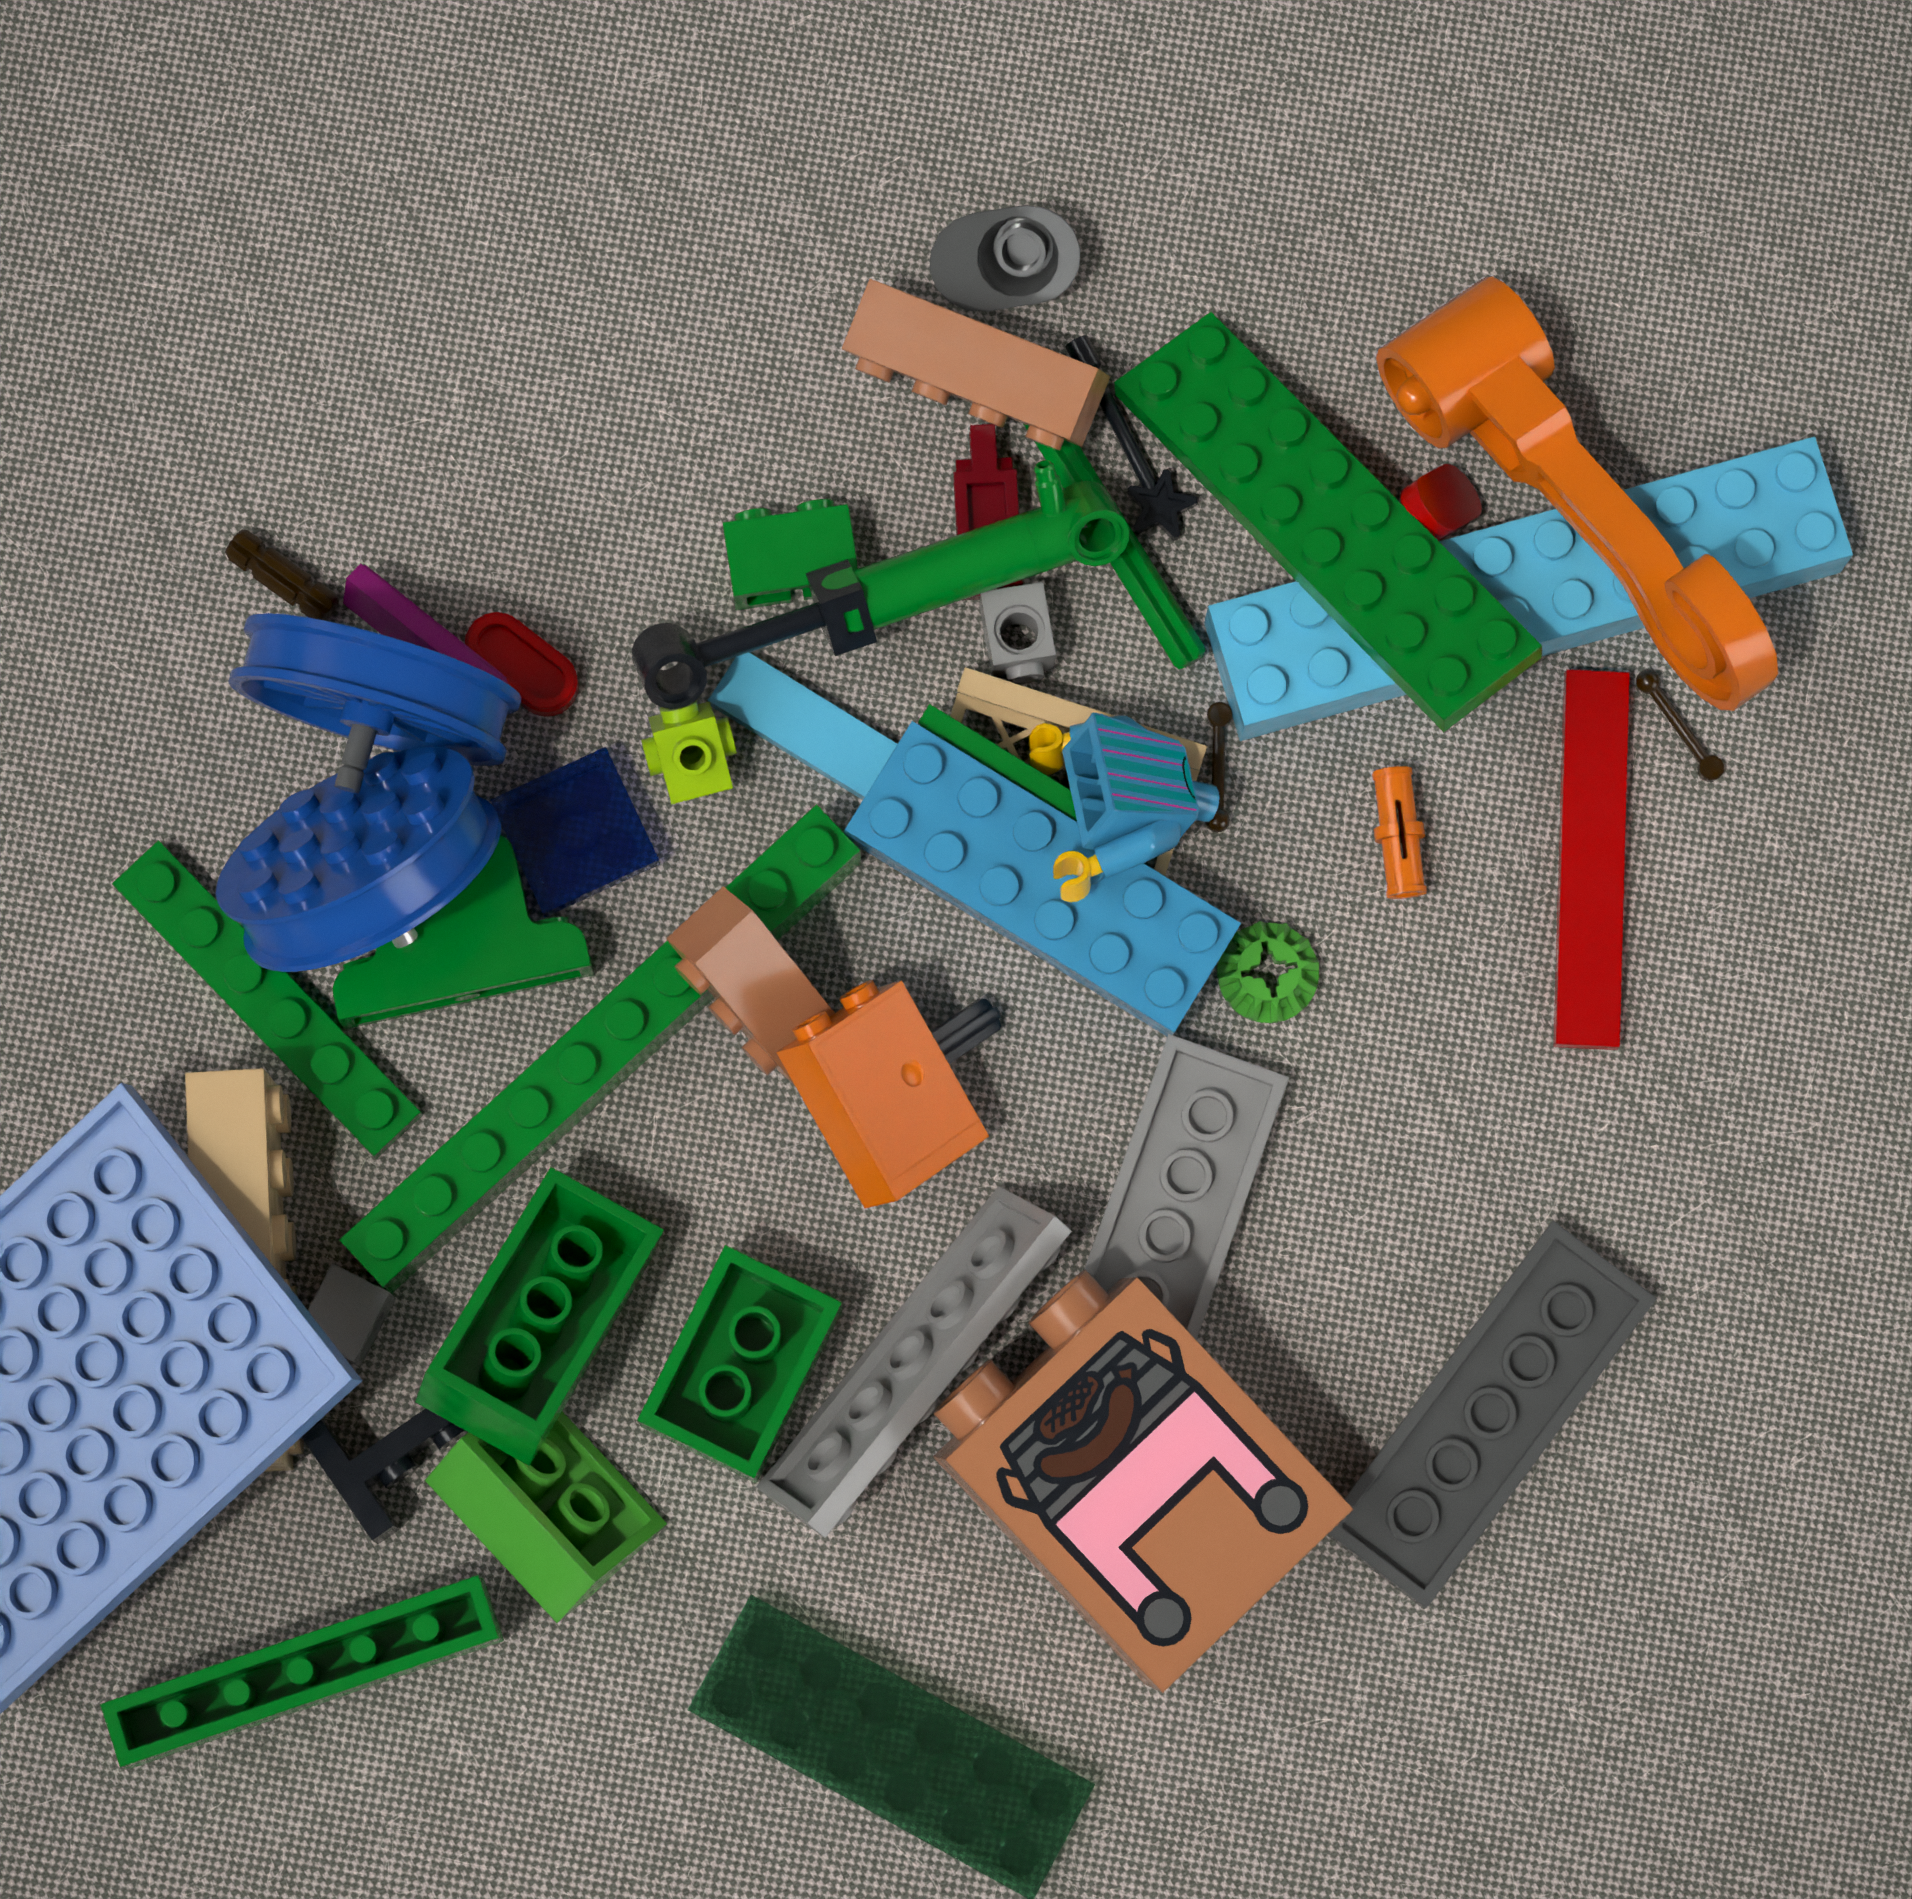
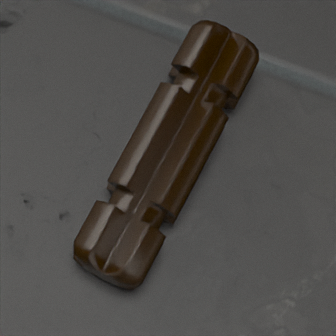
(281, 576)

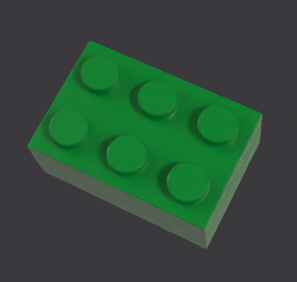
(740, 1364)

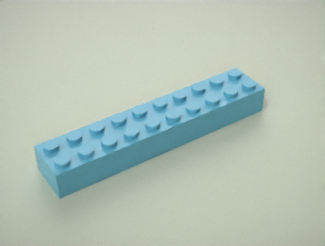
(1758, 515)

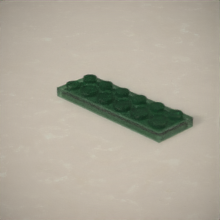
(891, 1747)

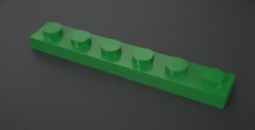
(267, 1001)

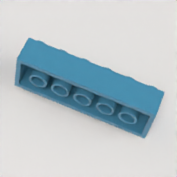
(994, 858)

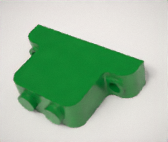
(465, 953)

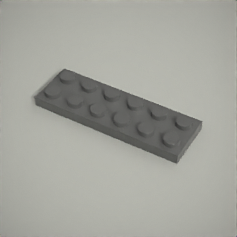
(1489, 1414)

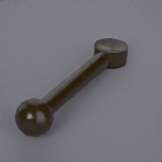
(1219, 717)
(1709, 766)

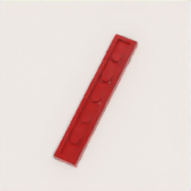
(1591, 860)

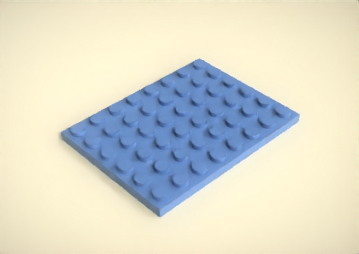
(138, 1375)

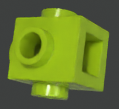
(695, 769)

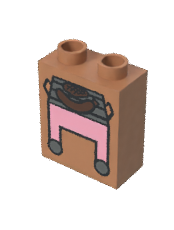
(1136, 1476)

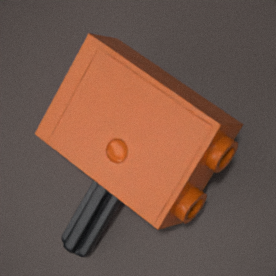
(887, 1087)

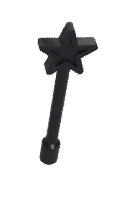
(1155, 497)

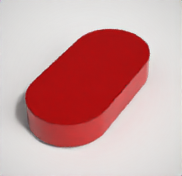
(1442, 500)
(530, 664)

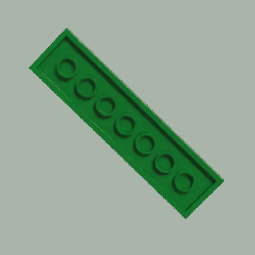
(1328, 521)

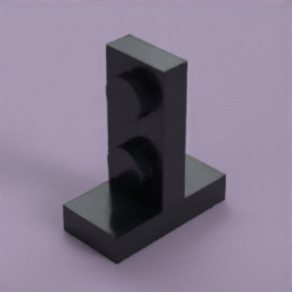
(384, 1461)

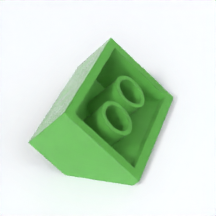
(551, 1523)

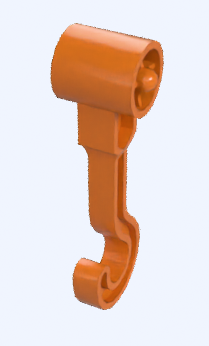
(1483, 373)

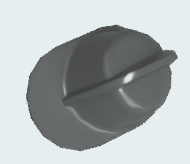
(1005, 258)

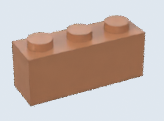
(748, 975)

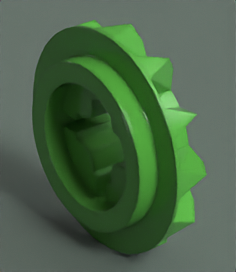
(1249, 995)

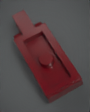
(984, 486)

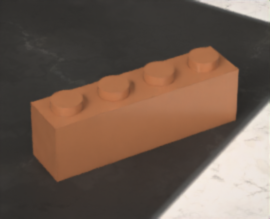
(975, 363)

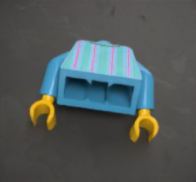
(1127, 794)

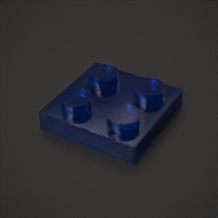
(575, 832)

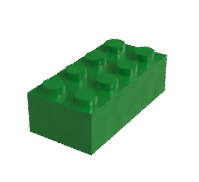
(539, 1316)

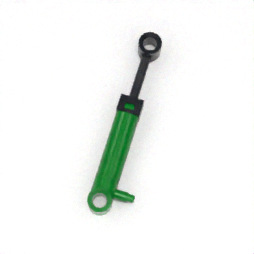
(858, 601)

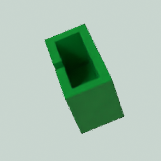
(775, 551)

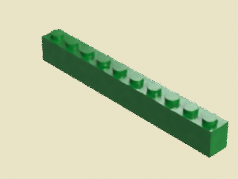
(583, 1066)

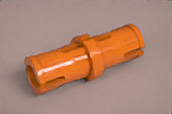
(1394, 790)

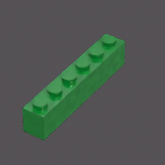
(301, 1672)

